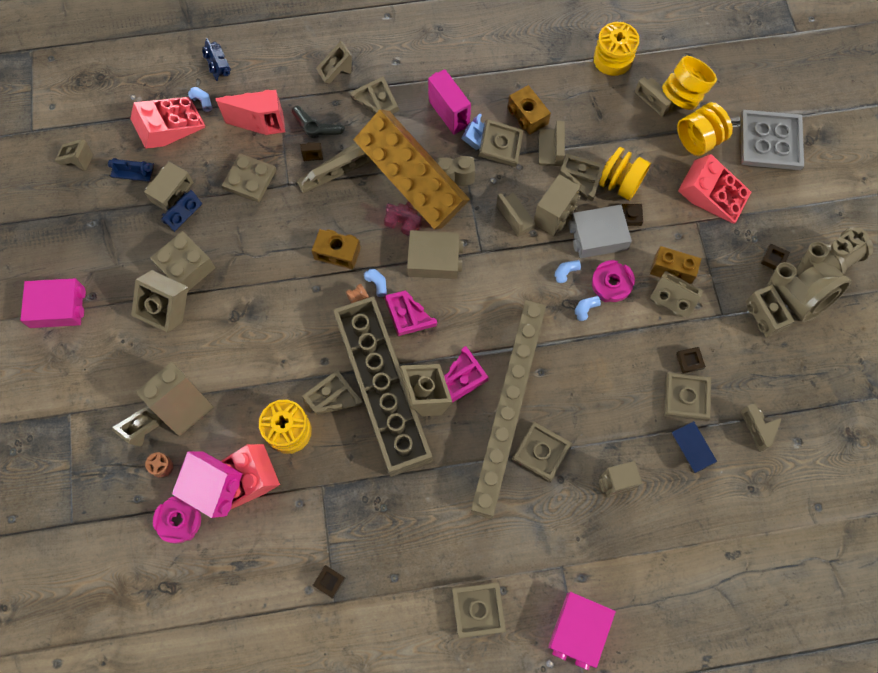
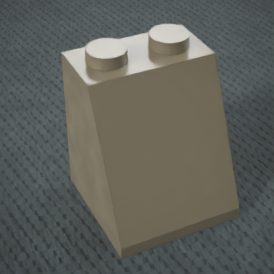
(174, 399)

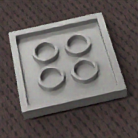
(772, 140)

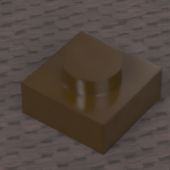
(311, 151)
(633, 214)
(774, 256)
(690, 360)
(329, 581)

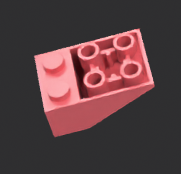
(253, 111)
(165, 120)
(714, 189)
(257, 472)

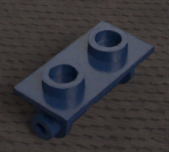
(215, 59)
(131, 169)
(182, 210)

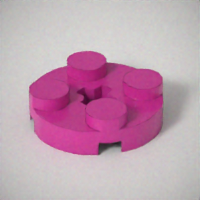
(607, 291)
(166, 528)

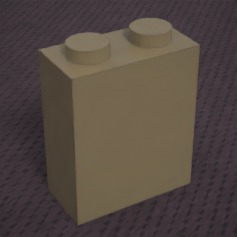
(434, 254)

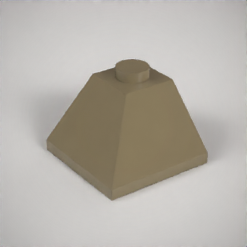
(426, 389)

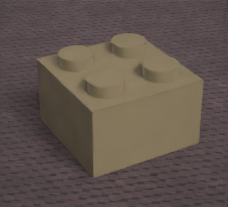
(557, 205)
(183, 261)
(159, 301)

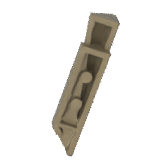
(340, 164)

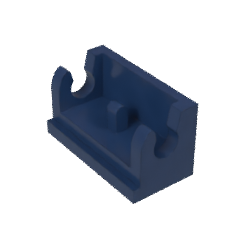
(694, 447)

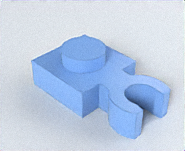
(474, 132)

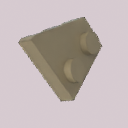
(376, 96)

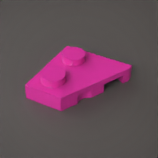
(407, 314)
(464, 375)

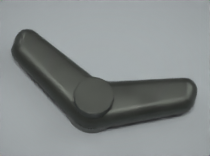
(314, 128)

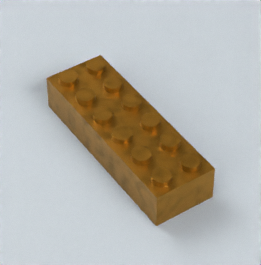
(411, 169)

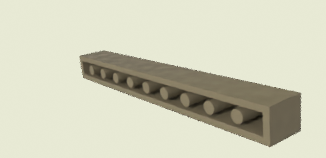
(508, 411)

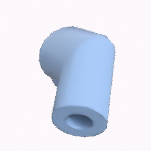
(197, 93)
(565, 268)
(377, 278)
(584, 306)

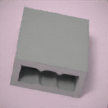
(600, 231)

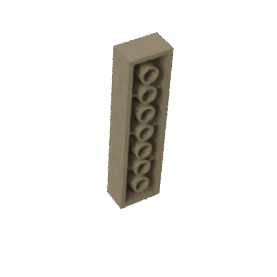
(382, 386)

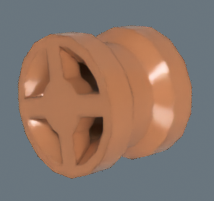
(357, 294)
(157, 460)

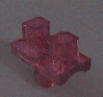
(403, 214)

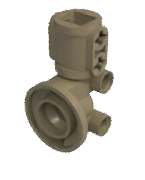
(821, 273)

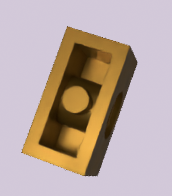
(537, 114)
(343, 257)
(676, 263)

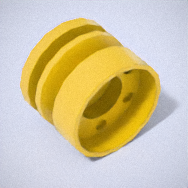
(616, 48)
(689, 83)
(704, 129)
(624, 173)
(296, 431)

